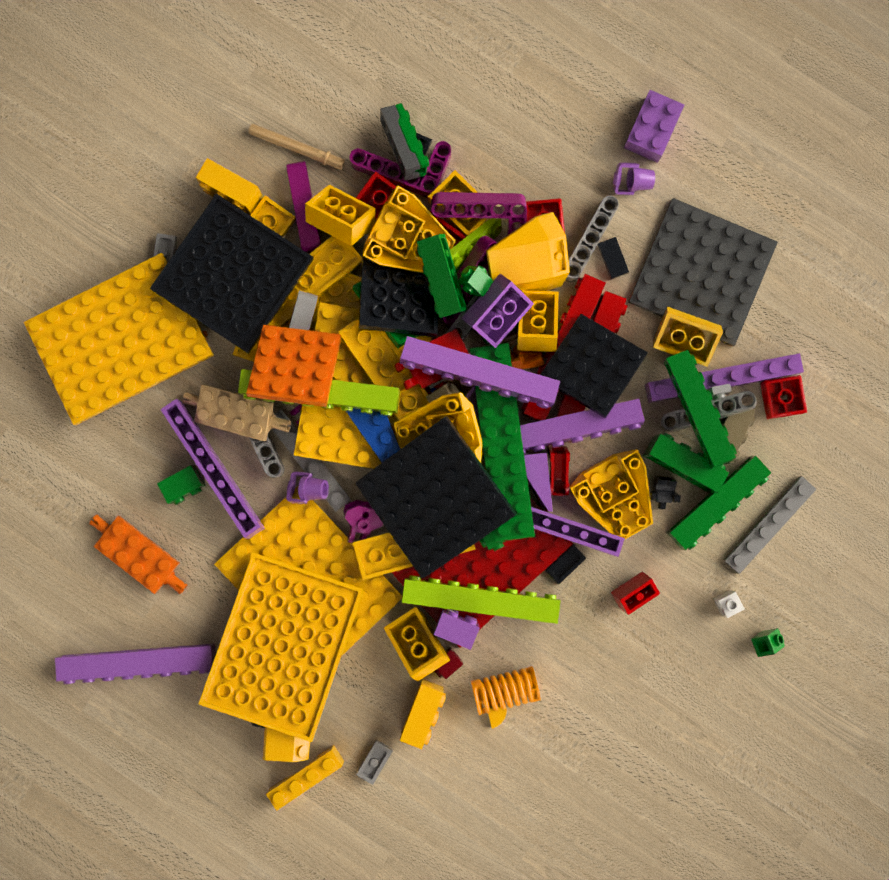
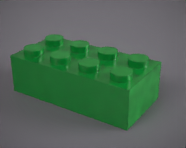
(685, 463)

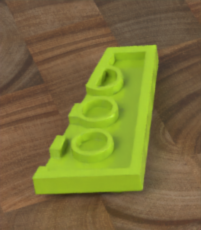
(461, 251)

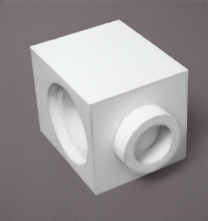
(728, 603)

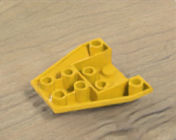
(398, 229)
(532, 255)
(454, 406)
(616, 493)

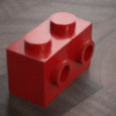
(635, 593)

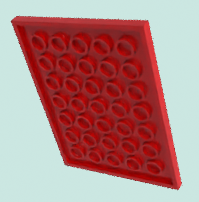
(508, 567)

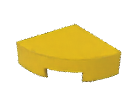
(497, 717)

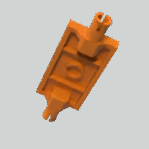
(137, 554)

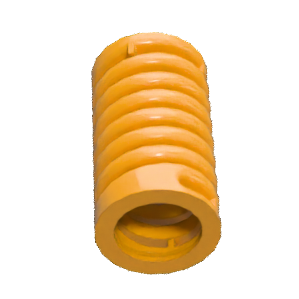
(501, 690)

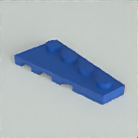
(377, 432)

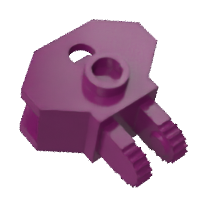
(361, 519)

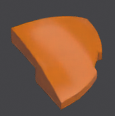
(526, 359)

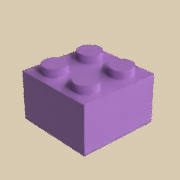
(457, 628)

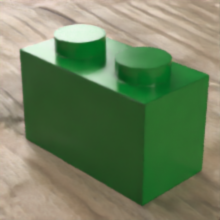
(181, 485)

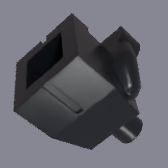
(664, 491)

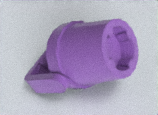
(636, 179)
(308, 488)

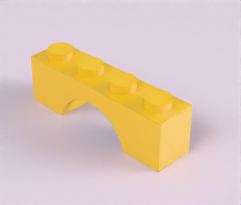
(304, 779)

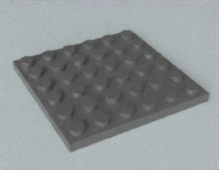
(703, 269)

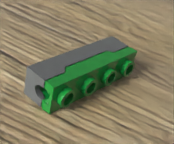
(403, 141)

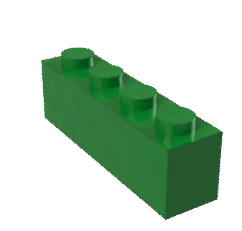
(441, 275)

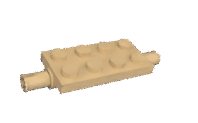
(234, 413)

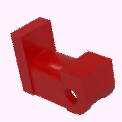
(559, 470)

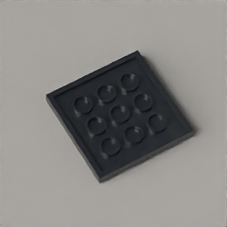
(396, 301)
(594, 365)

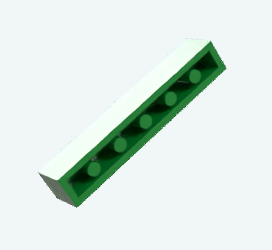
(699, 409)
(716, 505)

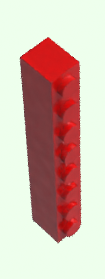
(584, 302)
(607, 315)

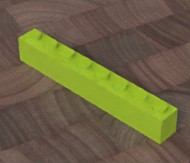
(347, 396)
(480, 600)

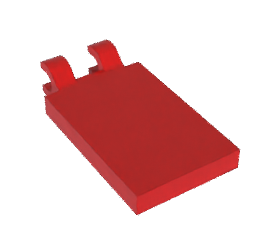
(449, 340)

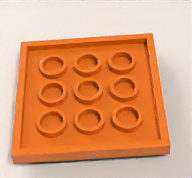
(294, 365)

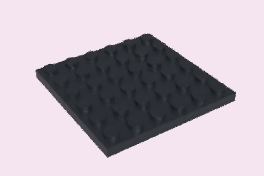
(232, 273)
(435, 497)

